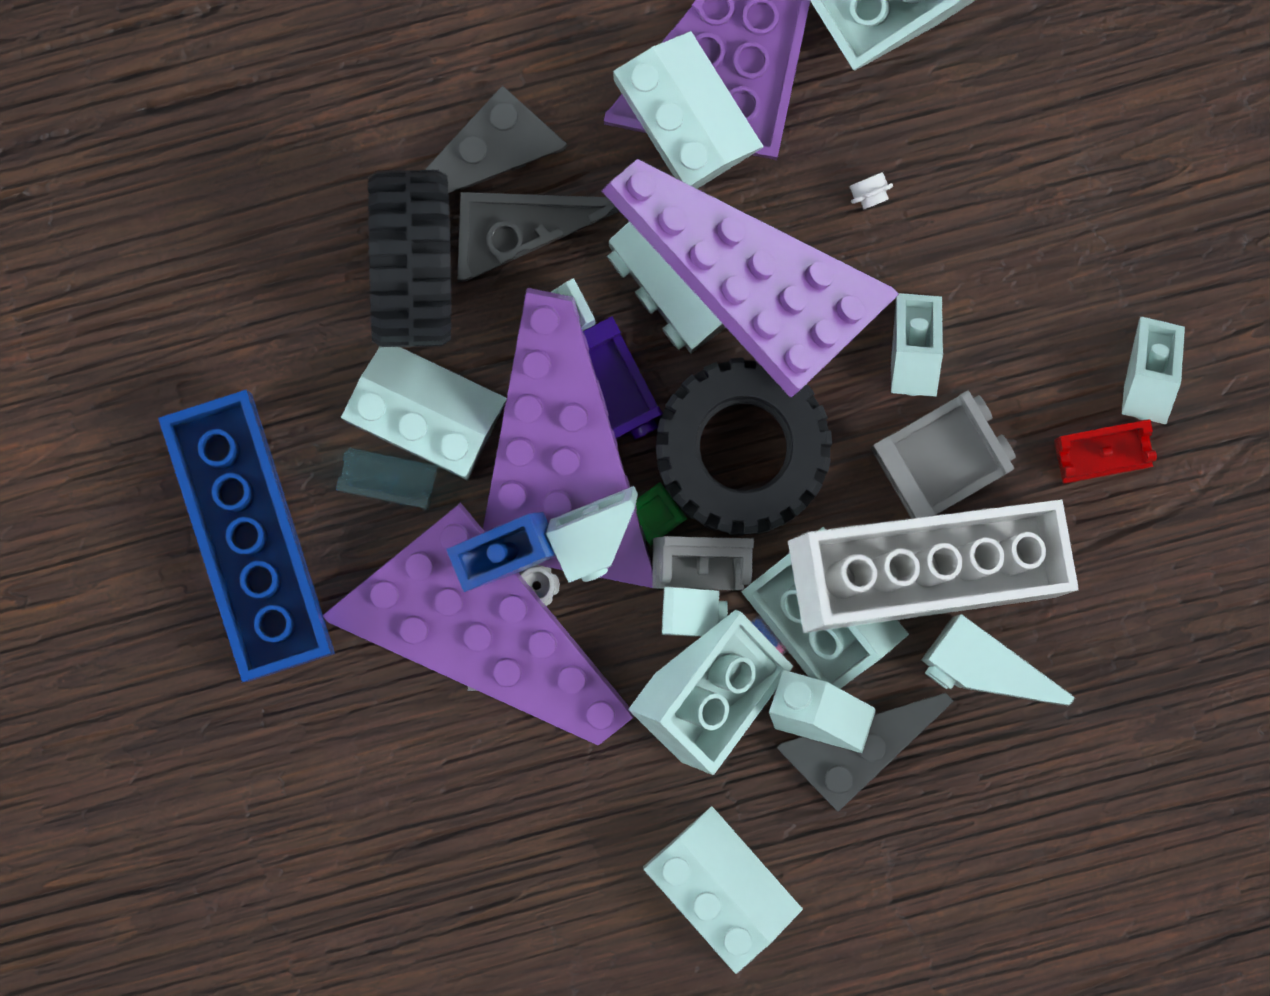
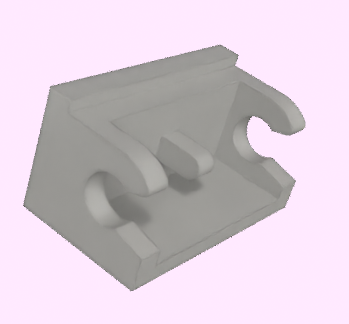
(702, 563)

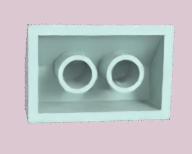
(686, 110)
(663, 290)
(424, 409)
(826, 654)
(723, 889)

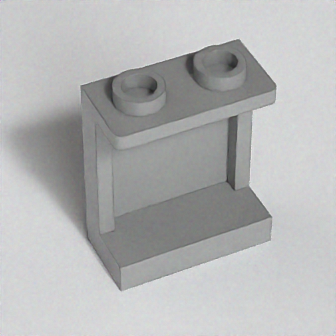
(944, 456)

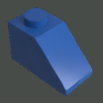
(502, 551)

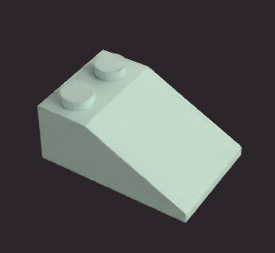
(876, 27)
(976, 661)
(711, 692)

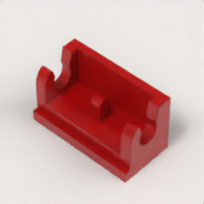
(1105, 451)

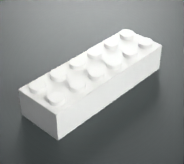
(932, 565)

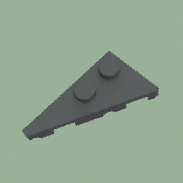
(494, 141)
(507, 226)
(842, 772)

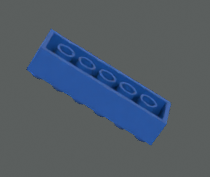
(246, 536)

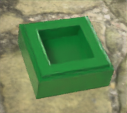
(658, 513)

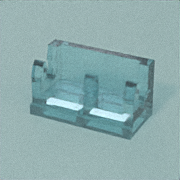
(387, 479)

